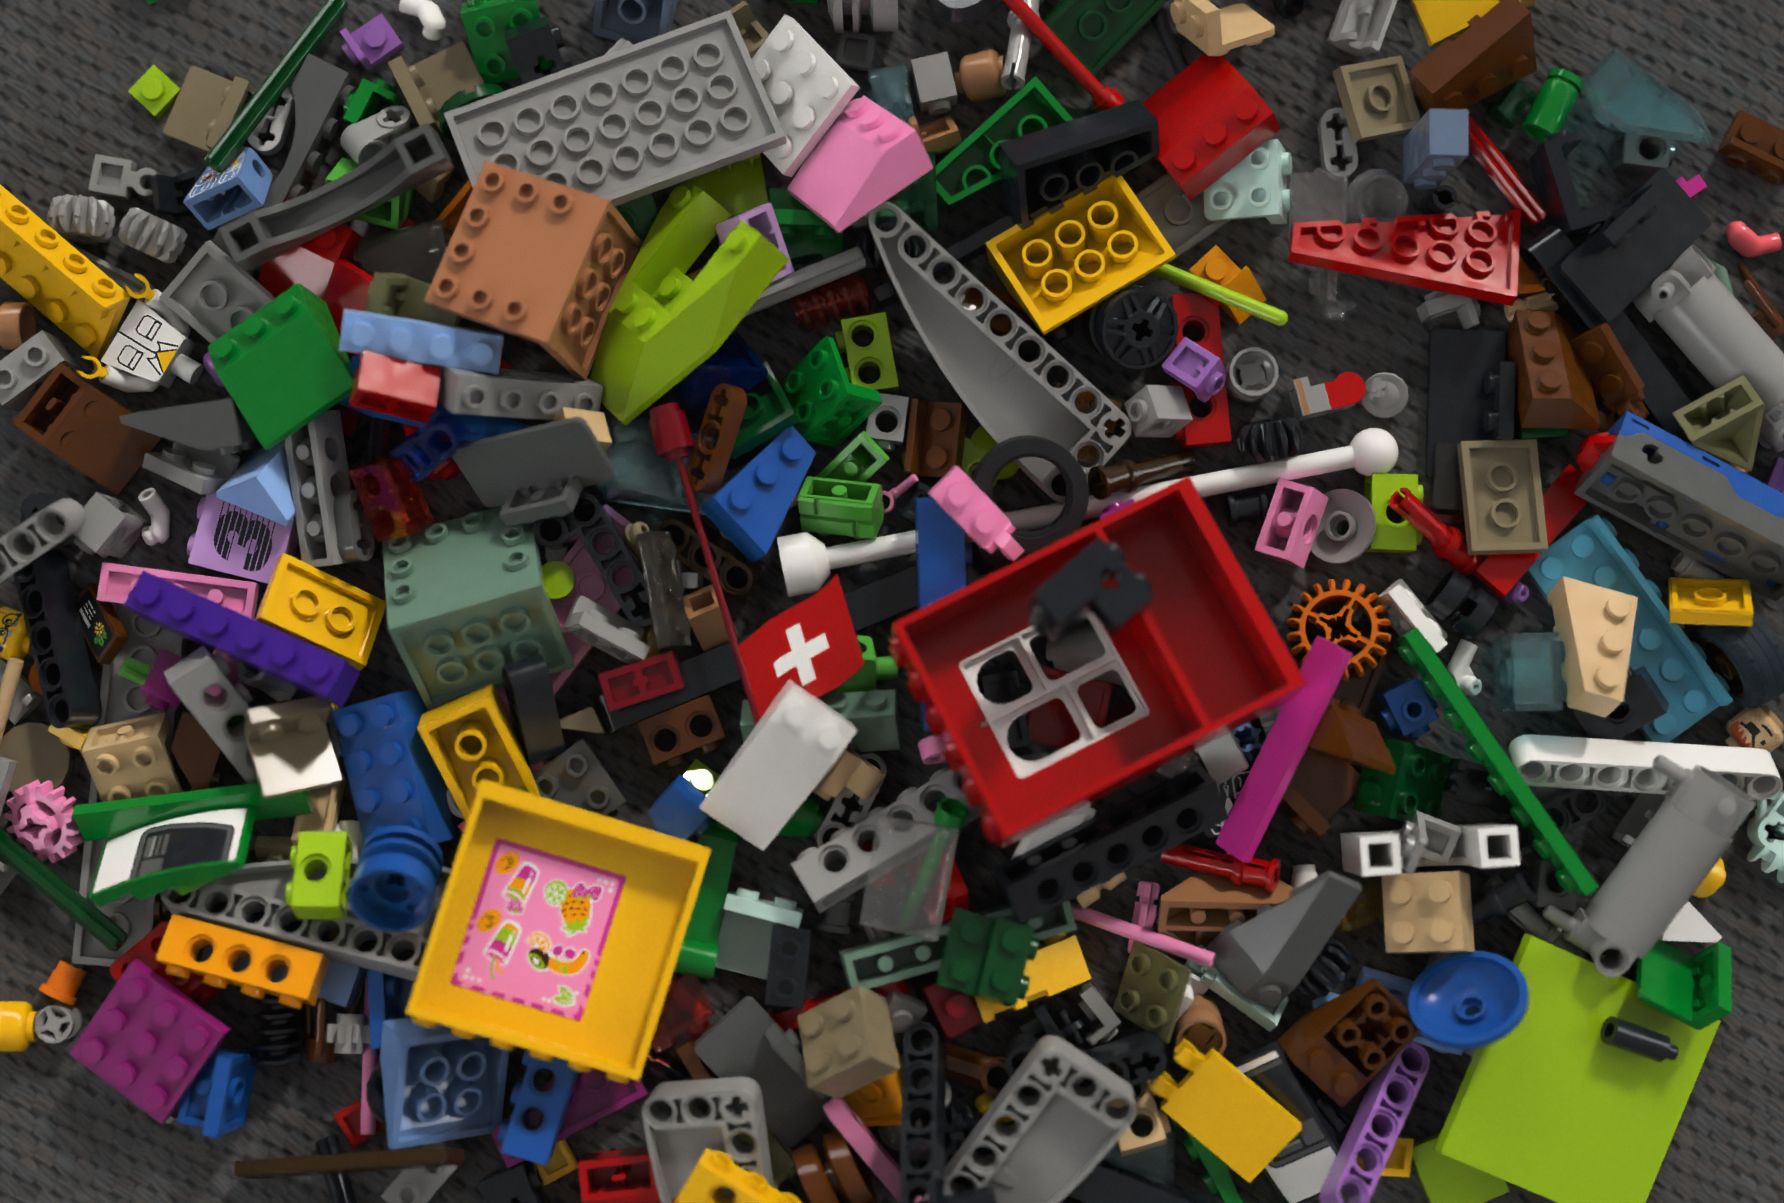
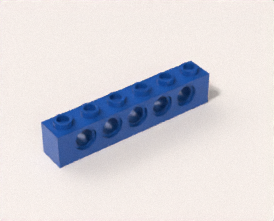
(540, 1143)

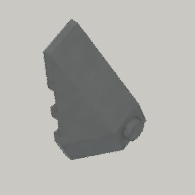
(1278, 946)

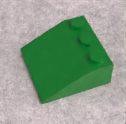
(284, 365)

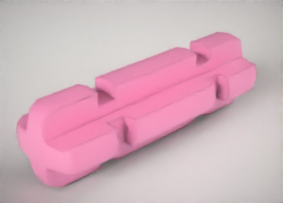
(1145, 910)

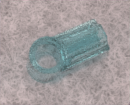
(892, 90)

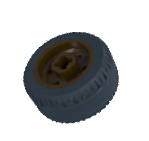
(1746, 658)

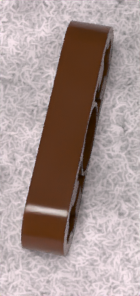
(726, 403)

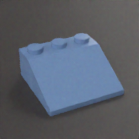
(439, 1084)

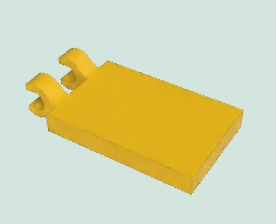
(1225, 1111)

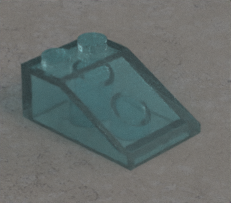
(1640, 103)
(641, 474)

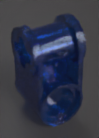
(425, 450)

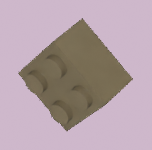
(848, 1042)

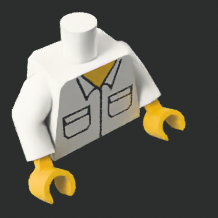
(147, 348)

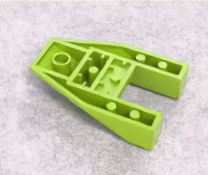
(663, 319)

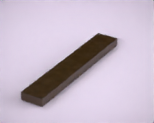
(350, 1163)

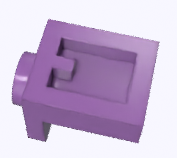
(371, 43)
(1196, 369)

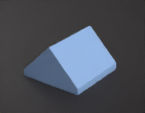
(262, 485)

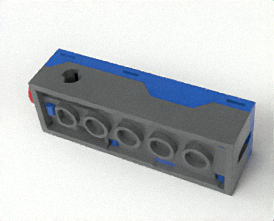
(1686, 500)

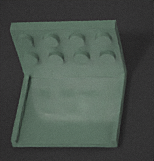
(468, 603)

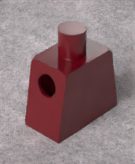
(947, 1010)

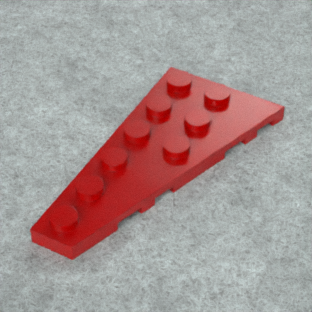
(1429, 251)

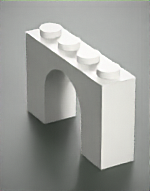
(1478, 846)

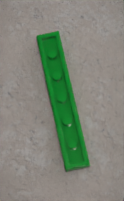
(115, 817)

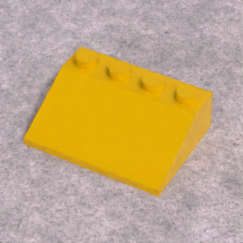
(1078, 254)

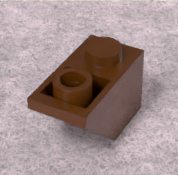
(196, 752)

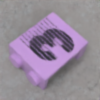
(239, 540)

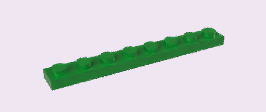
(1503, 775)

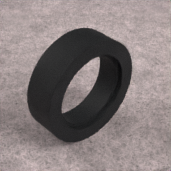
(1074, 477)

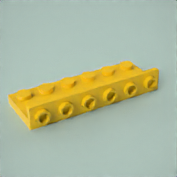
(58, 278)

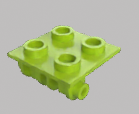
(736, 185)

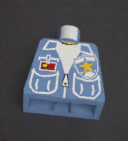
(241, 185)

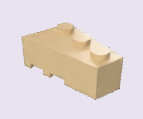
(1597, 642)

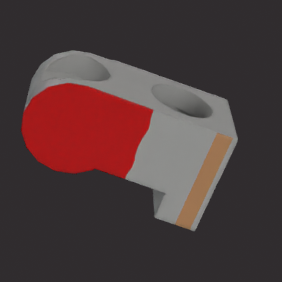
(1325, 397)

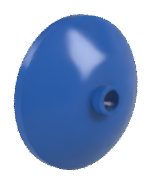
(1468, 999)

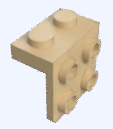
(1218, 29)

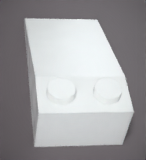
(778, 765)

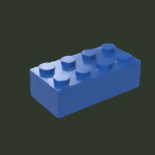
(392, 767)

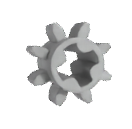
(349, 1033)

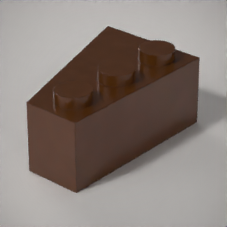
(1478, 62)

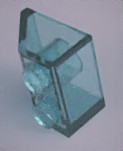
(1528, 672)

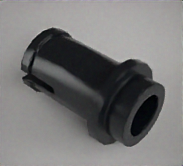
(1430, 201)

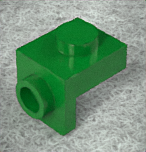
(367, 98)

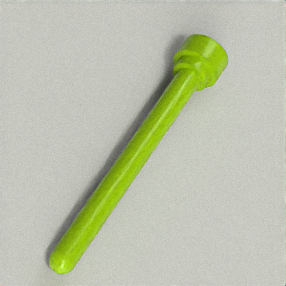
(1222, 294)

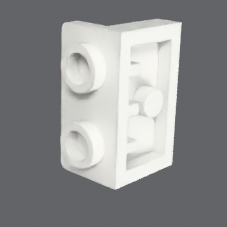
(1408, 612)

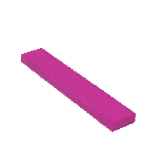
(1283, 750)

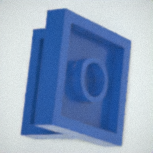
(220, 1093)

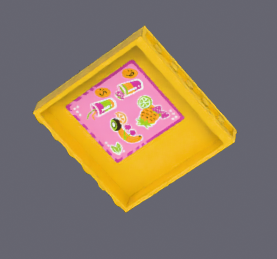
(558, 932)

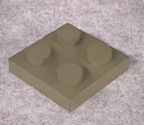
(1376, 98)

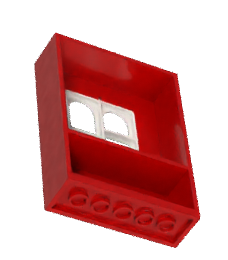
(1191, 662)

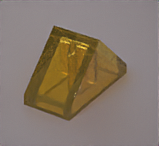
(1365, 909)

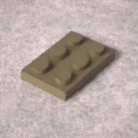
(1502, 497)

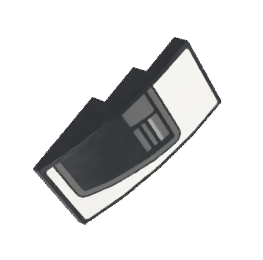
(1307, 1159)

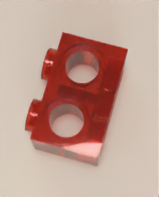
(391, 498)

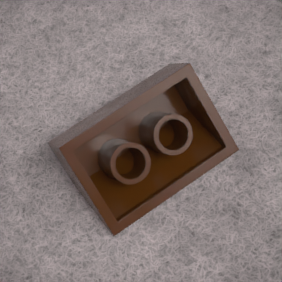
(1549, 376)

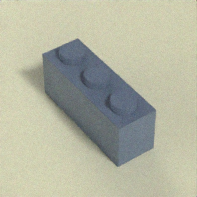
(1435, 147)

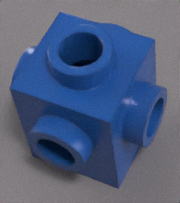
(1394, 708)

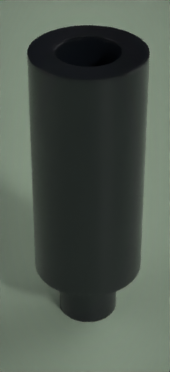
(1637, 1040)

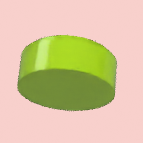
(558, 579)

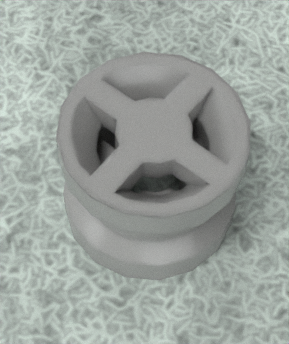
(49, 1025)

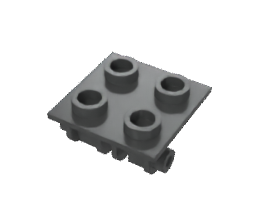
(579, 781)

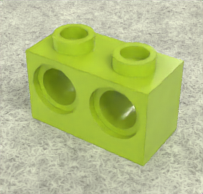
(876, 355)

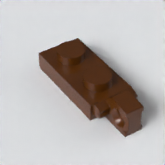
(1610, 370)

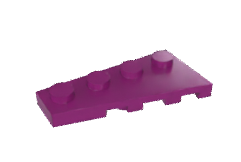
(590, 1101)

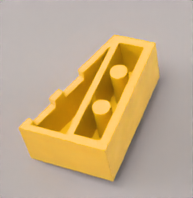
(1054, 969)

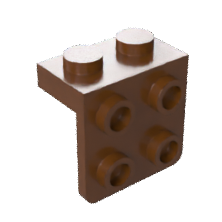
(1318, 791)

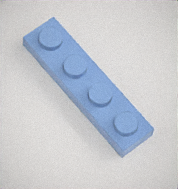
(421, 341)

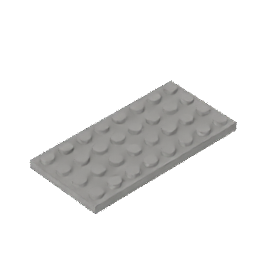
(629, 116)

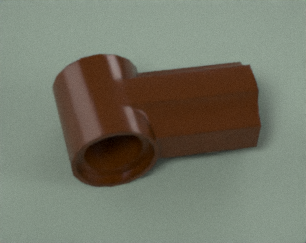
(972, 1067)

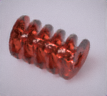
(831, 301)

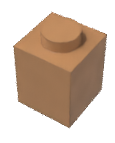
(706, 618)

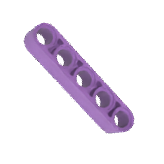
(1388, 1117)

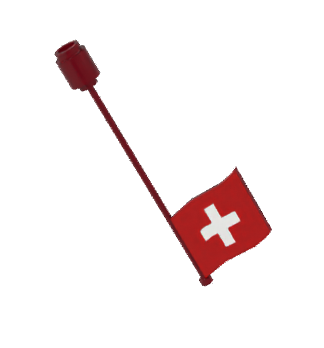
(807, 643)

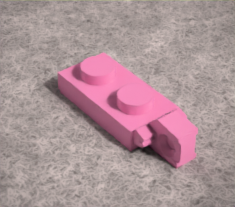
(975, 513)

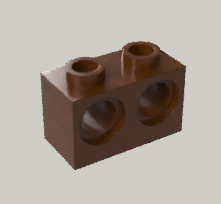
(680, 722)

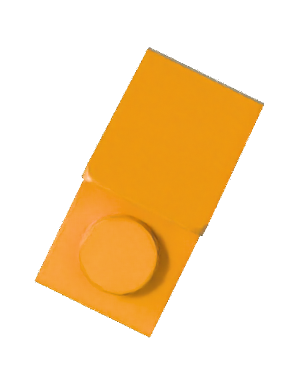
(1223, 271)

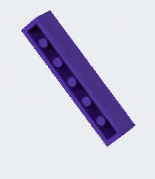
(242, 639)

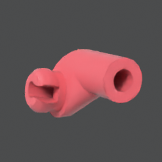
(1749, 243)

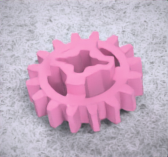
(44, 820)

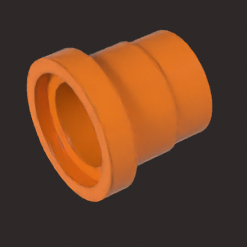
(63, 983)

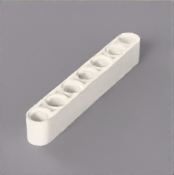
(1628, 764)

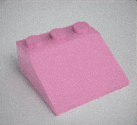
(859, 164)

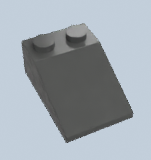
(198, 424)

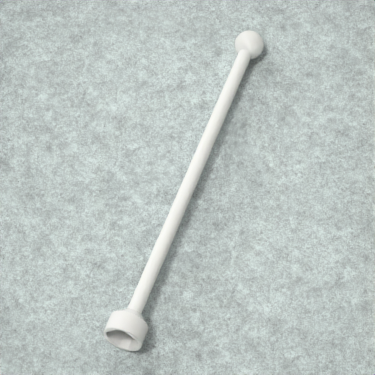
(808, 562)

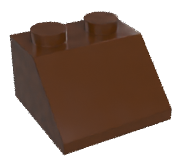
(1350, 738)

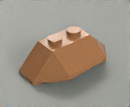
(1208, 903)

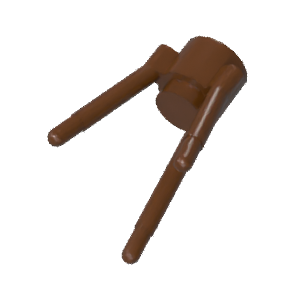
(1766, 315)
(315, 1038)

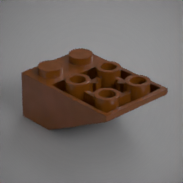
(85, 429)
(1349, 1039)

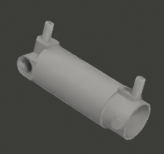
(1718, 335)
(1658, 869)

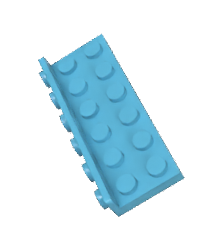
(1673, 661)

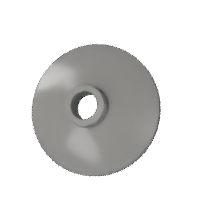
(1342, 508)

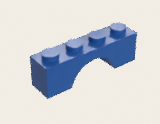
(678, 810)

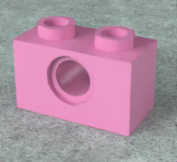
(1291, 523)

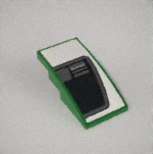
(174, 853)

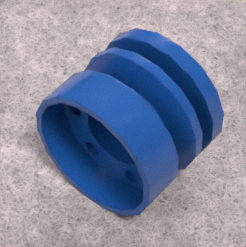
(396, 879)

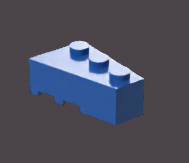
(760, 494)

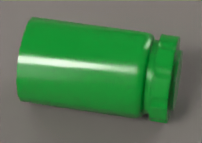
(1552, 104)

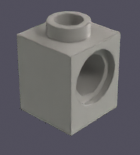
(934, 83)
(896, 407)
(1158, 411)

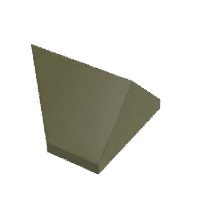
(1725, 422)

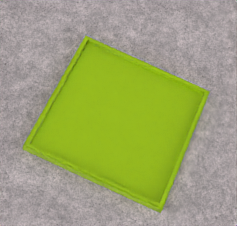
(1561, 1105)

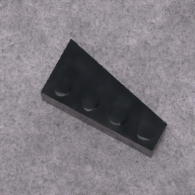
(1073, 158)

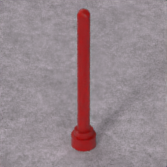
(1102, 97)

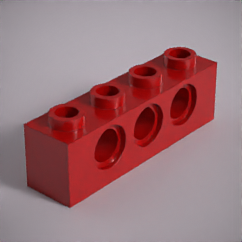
(1214, 429)

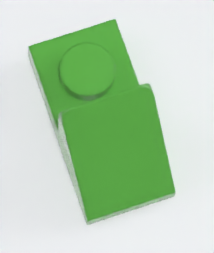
(856, 461)

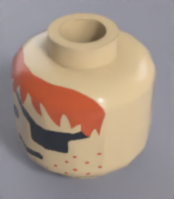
(1755, 729)

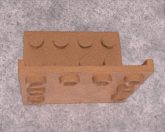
(536, 263)

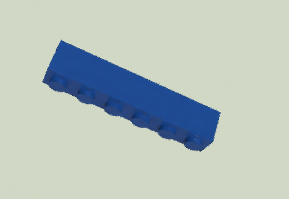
(939, 559)

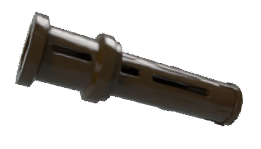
(1128, 475)

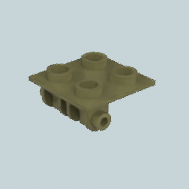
(1152, 990)

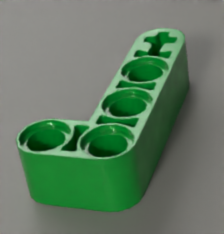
(700, 945)

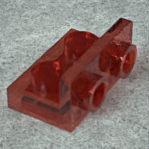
(683, 1009)

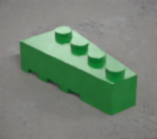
(976, 161)

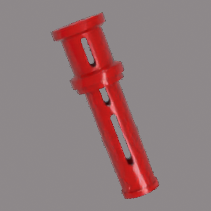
(1445, 540)
(1257, 872)

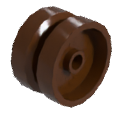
(839, 1176)

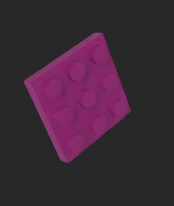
(149, 1041)

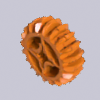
(1321, 620)

